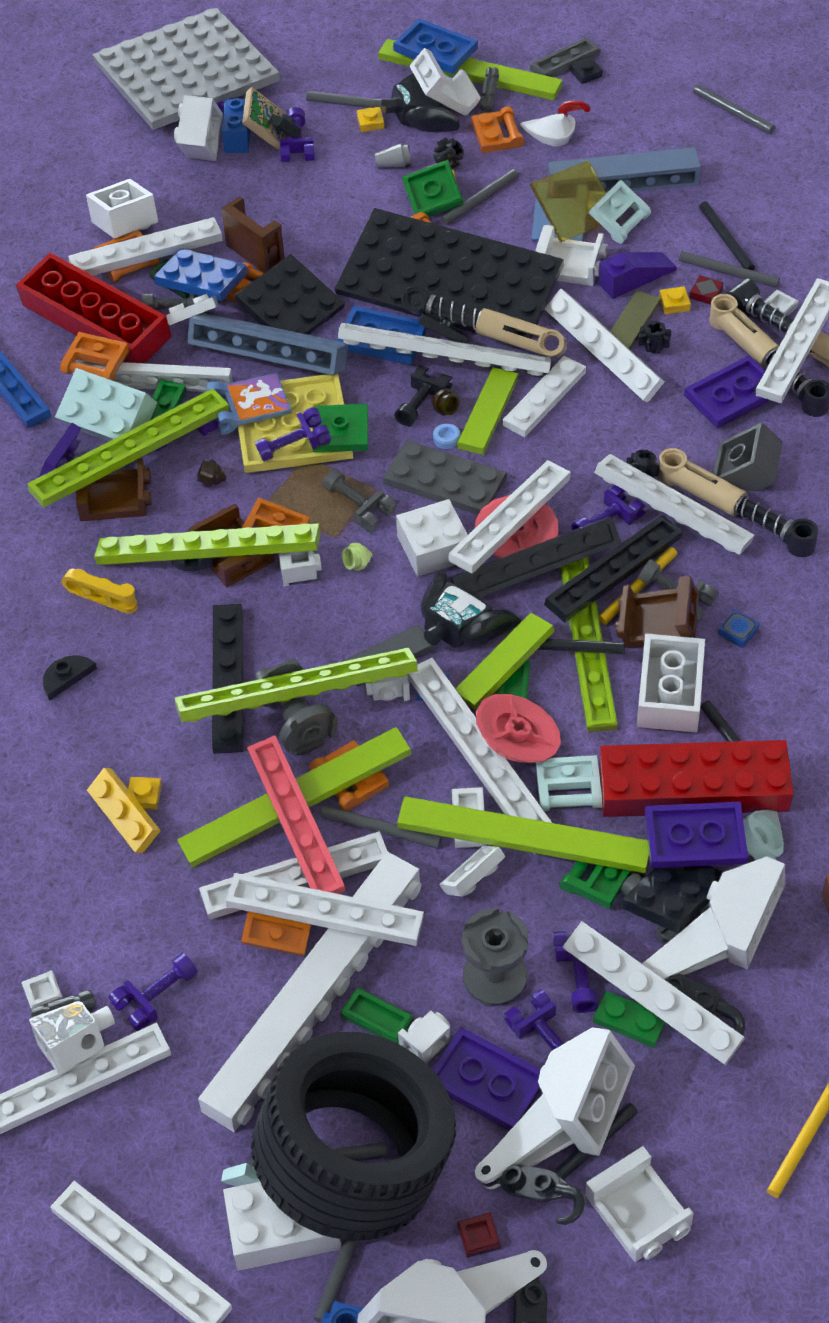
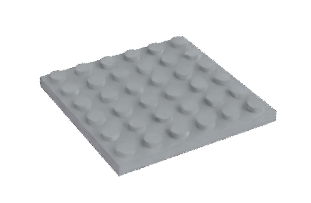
(189, 58)

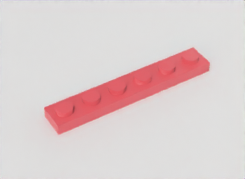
(295, 816)

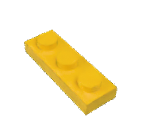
(123, 810)

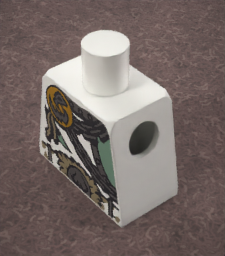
(70, 1034)

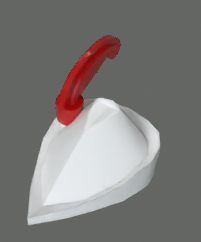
(557, 128)

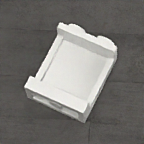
(453, 92)
(579, 257)
(638, 1206)

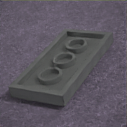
(444, 477)

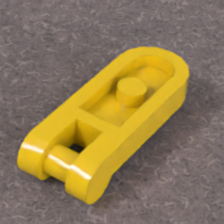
(100, 590)

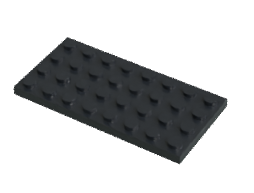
(451, 265)

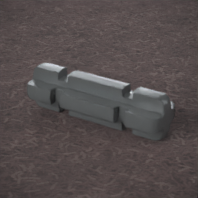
(489, 89)
(85, 997)

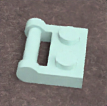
(614, 205)
(566, 774)

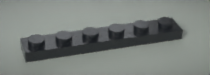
(539, 558)
(613, 568)
(227, 671)

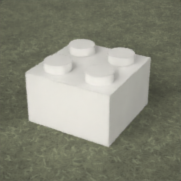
(199, 127)
(122, 208)
(430, 535)

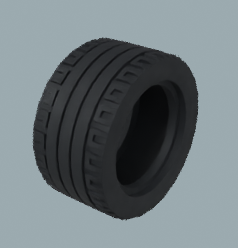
(332, 1191)

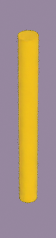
(608, 614)
(800, 1145)

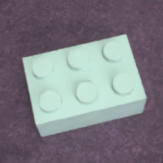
(103, 406)

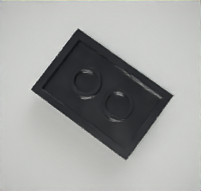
(671, 895)

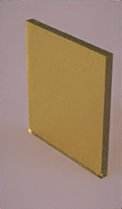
(569, 198)
(307, 496)

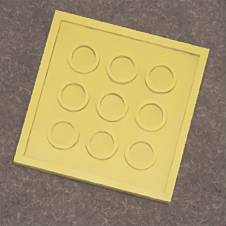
(301, 395)

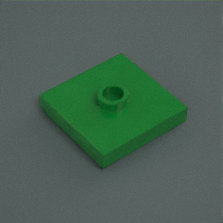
(433, 189)
(346, 426)

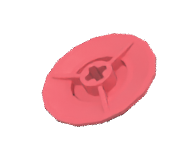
(538, 528)
(517, 728)

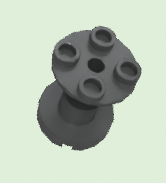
(304, 723)
(495, 956)

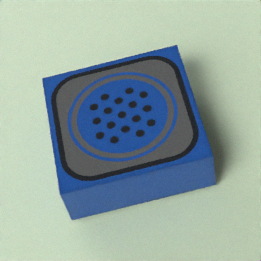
(738, 628)

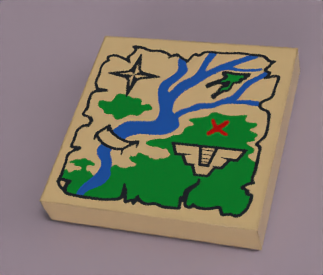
(258, 113)

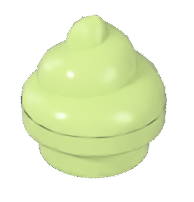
(356, 556)

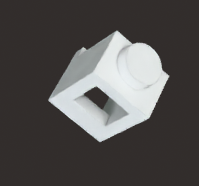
(299, 566)
(389, 688)
(426, 1036)

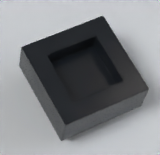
(586, 70)
(285, 124)

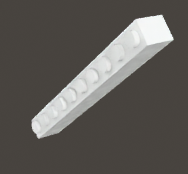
(302, 1002)

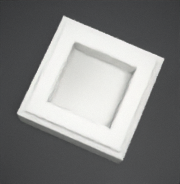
(784, 302)
(42, 990)

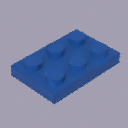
(446, 45)
(200, 274)
(385, 321)

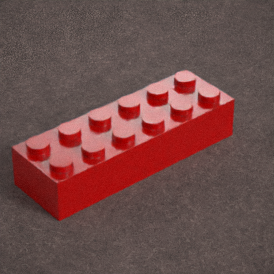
(92, 307)
(695, 774)

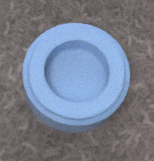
(446, 436)

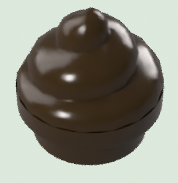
(445, 402)
(210, 473)

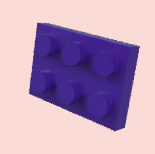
(728, 392)
(696, 835)
(487, 1078)

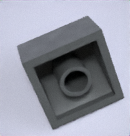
(749, 458)

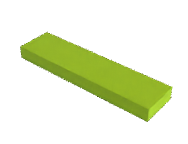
(487, 411)
(504, 660)

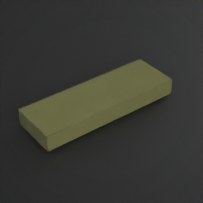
(635, 315)

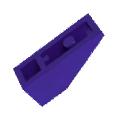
(632, 270)

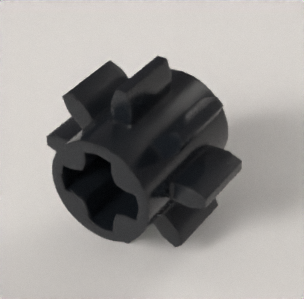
(449, 150)
(654, 337)
(645, 462)

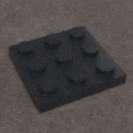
(289, 298)

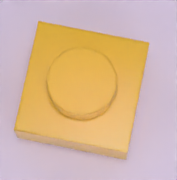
(370, 119)
(674, 300)
(146, 791)

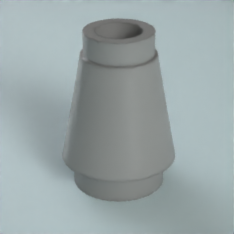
(394, 157)

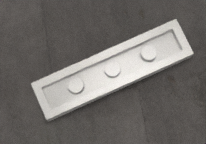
(544, 396)

